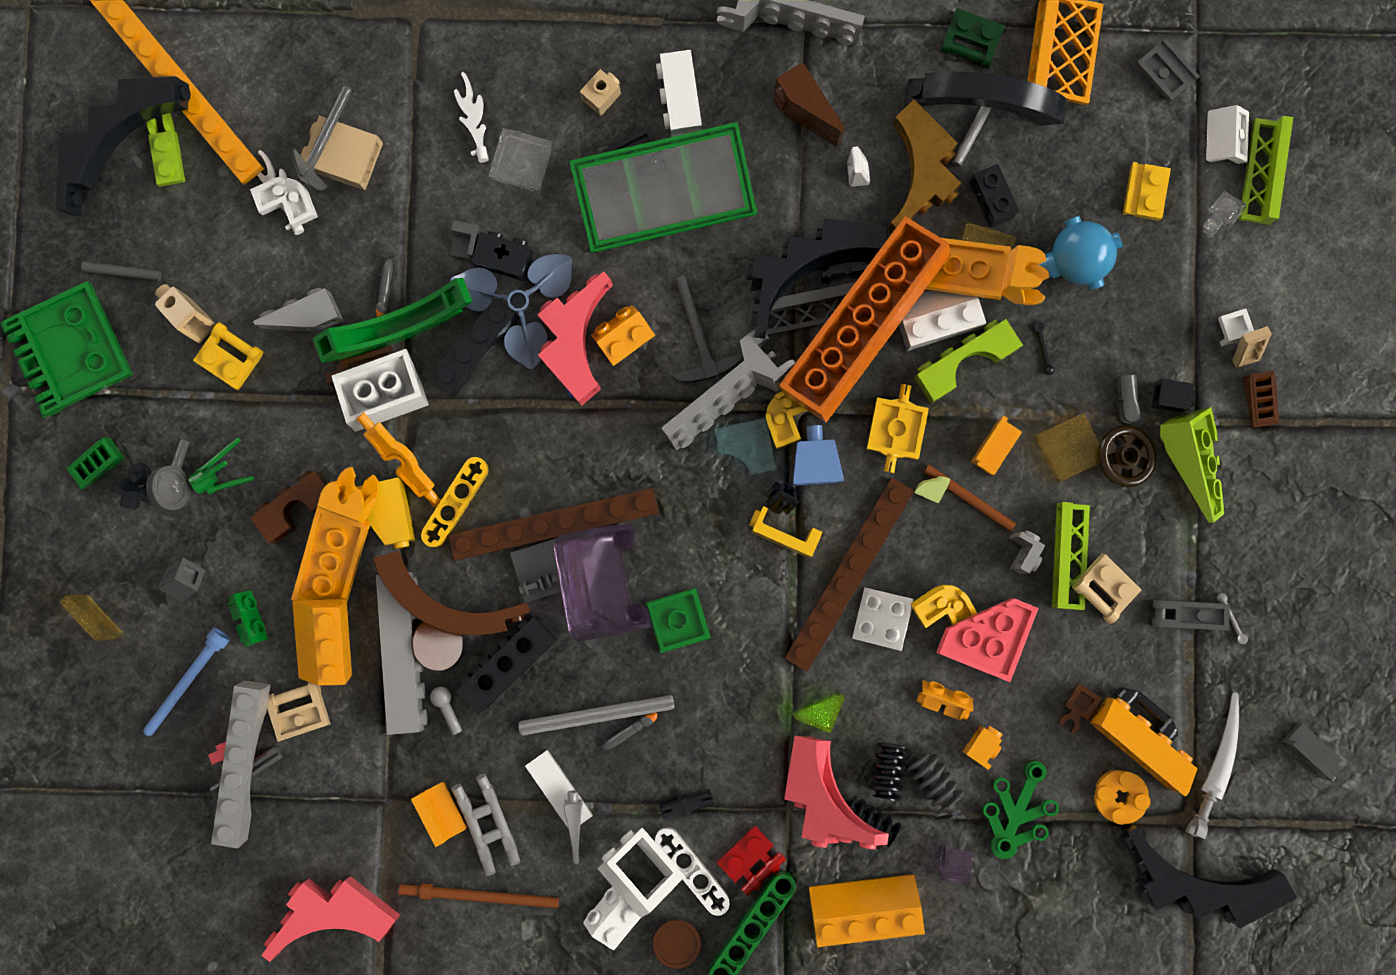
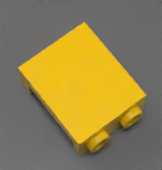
(801, 547)

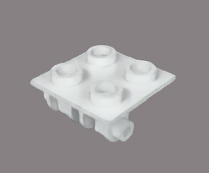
(883, 619)

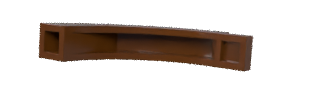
(420, 605)

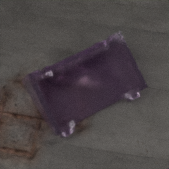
(596, 583)

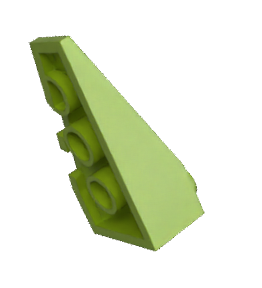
(1190, 447)

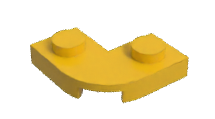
(781, 421)
(943, 601)

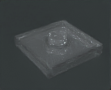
(520, 160)

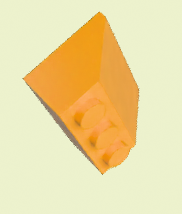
(322, 641)

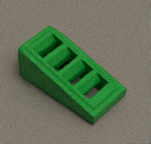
(114, 459)

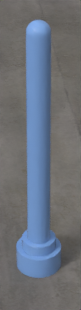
(215, 641)

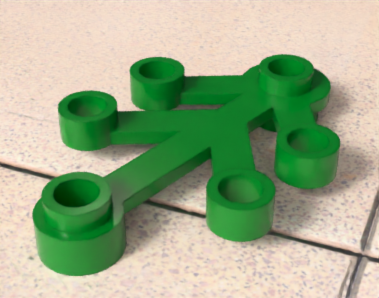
(1017, 813)

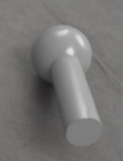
(441, 698)

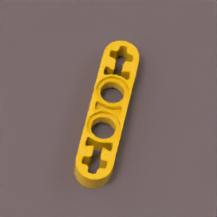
(458, 504)

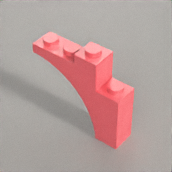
(569, 324)
(814, 789)
(315, 909)

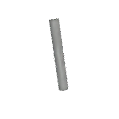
(971, 136)

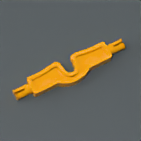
(391, 449)

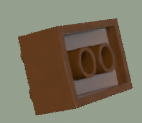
(805, 103)

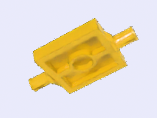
(897, 428)

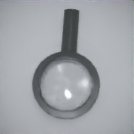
(169, 486)

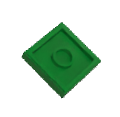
(678, 620)

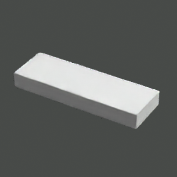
(554, 784)

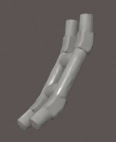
(481, 840)

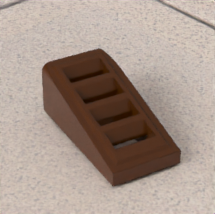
(1271, 397)

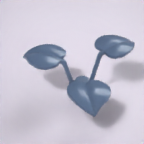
(551, 277)

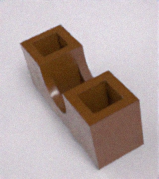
(274, 517)

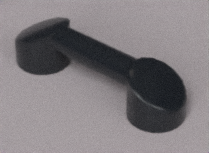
(1166, 723)

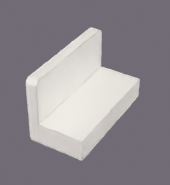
(1227, 134)

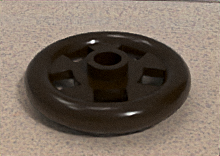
(1147, 452)

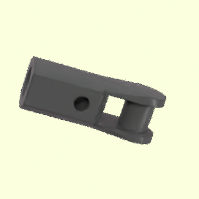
(1128, 398)

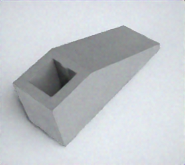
(310, 313)

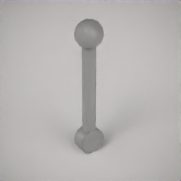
(1240, 638)

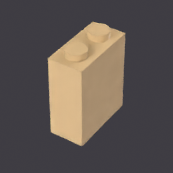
(347, 155)

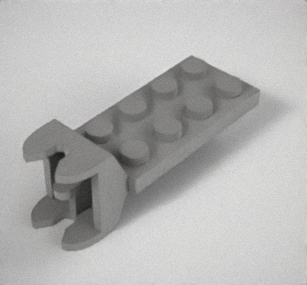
(798, 15)
(722, 396)

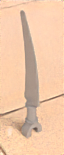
(1219, 773)

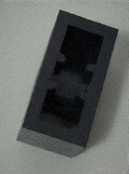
(512, 266)

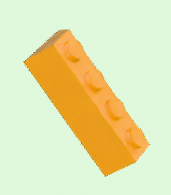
(1144, 746)
(866, 910)

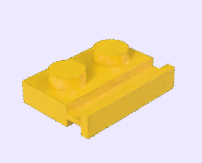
(1146, 191)

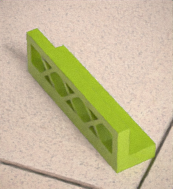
(1275, 173)
(1064, 555)

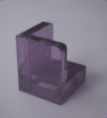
(955, 865)

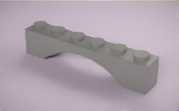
(233, 801)

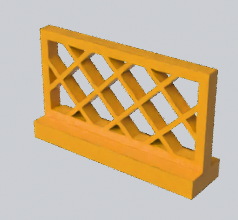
(1045, 39)

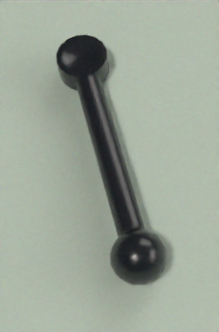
(1038, 328)

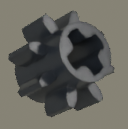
(781, 498)

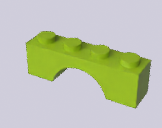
(995, 343)

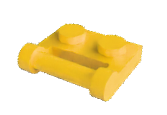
(222, 362)

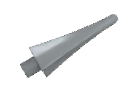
(573, 813)

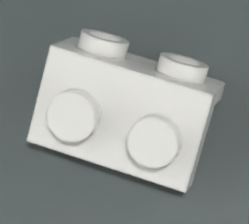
(611, 919)

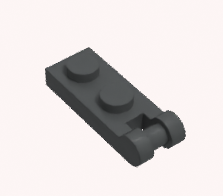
(1192, 615)

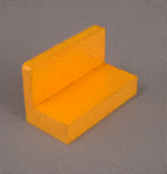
(996, 446)
(439, 813)

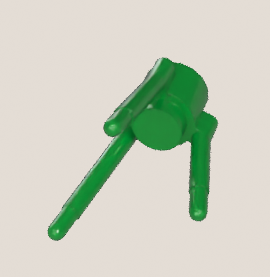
(205, 477)

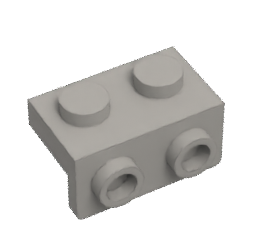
(1029, 555)

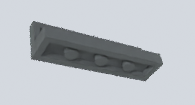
(803, 300)

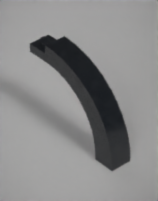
(990, 91)

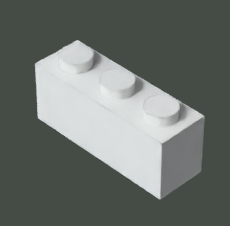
(679, 93)

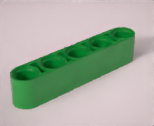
(757, 916)

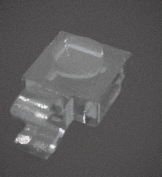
(1223, 211)

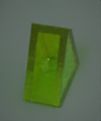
(821, 713)

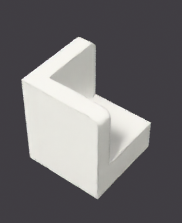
(1234, 326)

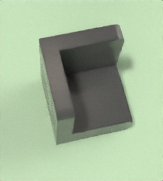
(464, 239)
(182, 579)

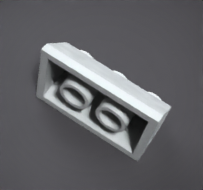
(940, 317)
(380, 389)

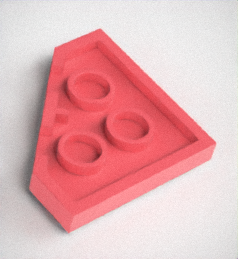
(990, 638)

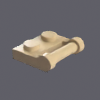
(1111, 582)
(298, 719)

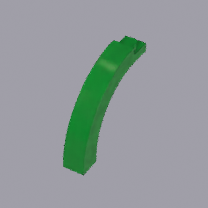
(393, 327)

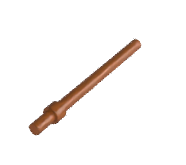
(427, 891)

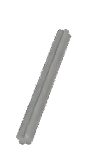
(596, 715)

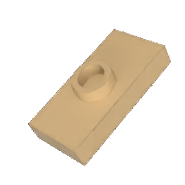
(1251, 347)

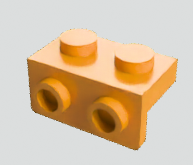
(622, 334)

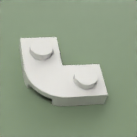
(285, 193)

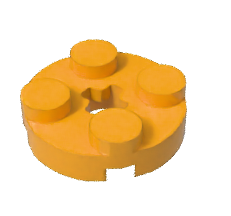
(1136, 801)

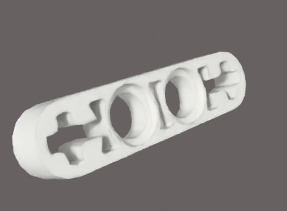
(695, 868)

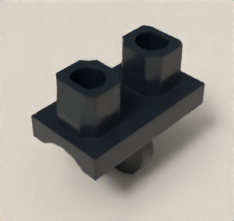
(134, 487)

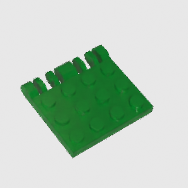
(68, 346)

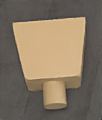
(183, 313)

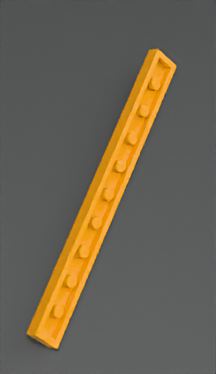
(199, 110)

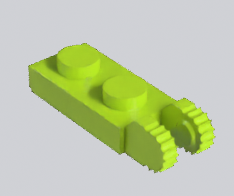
(165, 152)

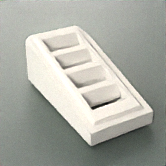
(858, 168)

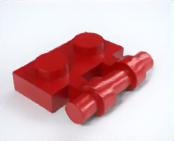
(745, 854)

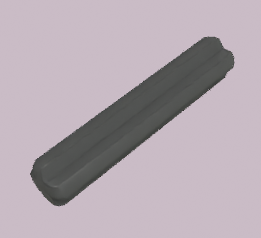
(259, 764)

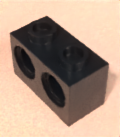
(993, 196)

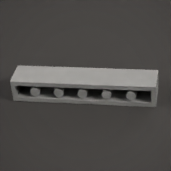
(400, 669)

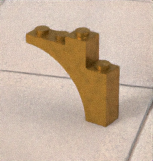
(927, 150)

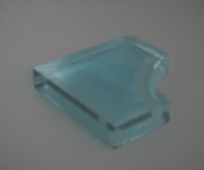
(749, 443)

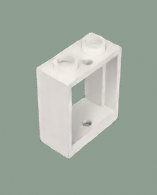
(621, 883)

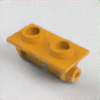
(957, 702)

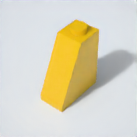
(391, 514)

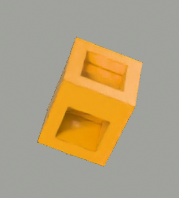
(984, 745)

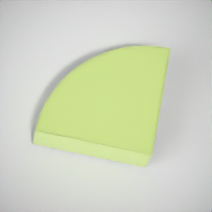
(933, 488)

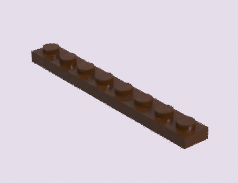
(553, 524)
(849, 574)

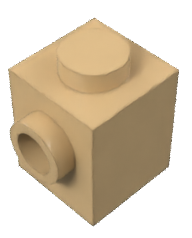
(601, 91)

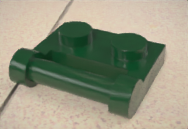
(974, 31)

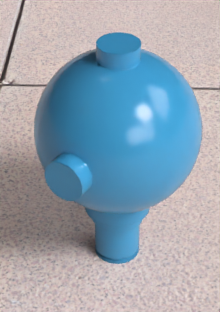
(1083, 253)

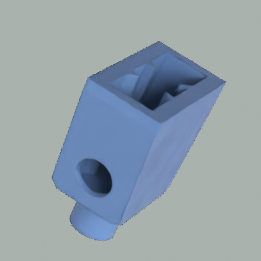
(816, 460)

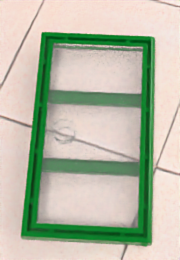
(663, 187)

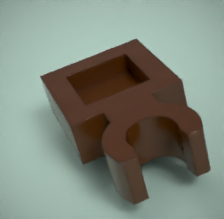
(1081, 704)

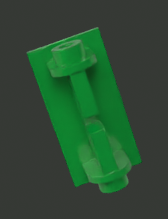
(244, 607)

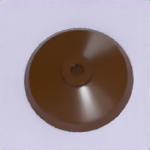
(676, 944)

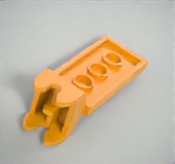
(992, 272)
(336, 538)

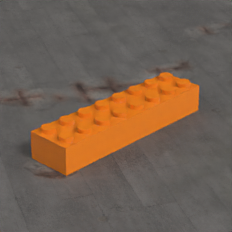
(865, 319)

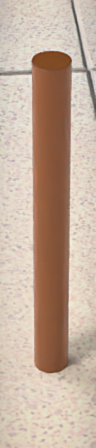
(973, 500)

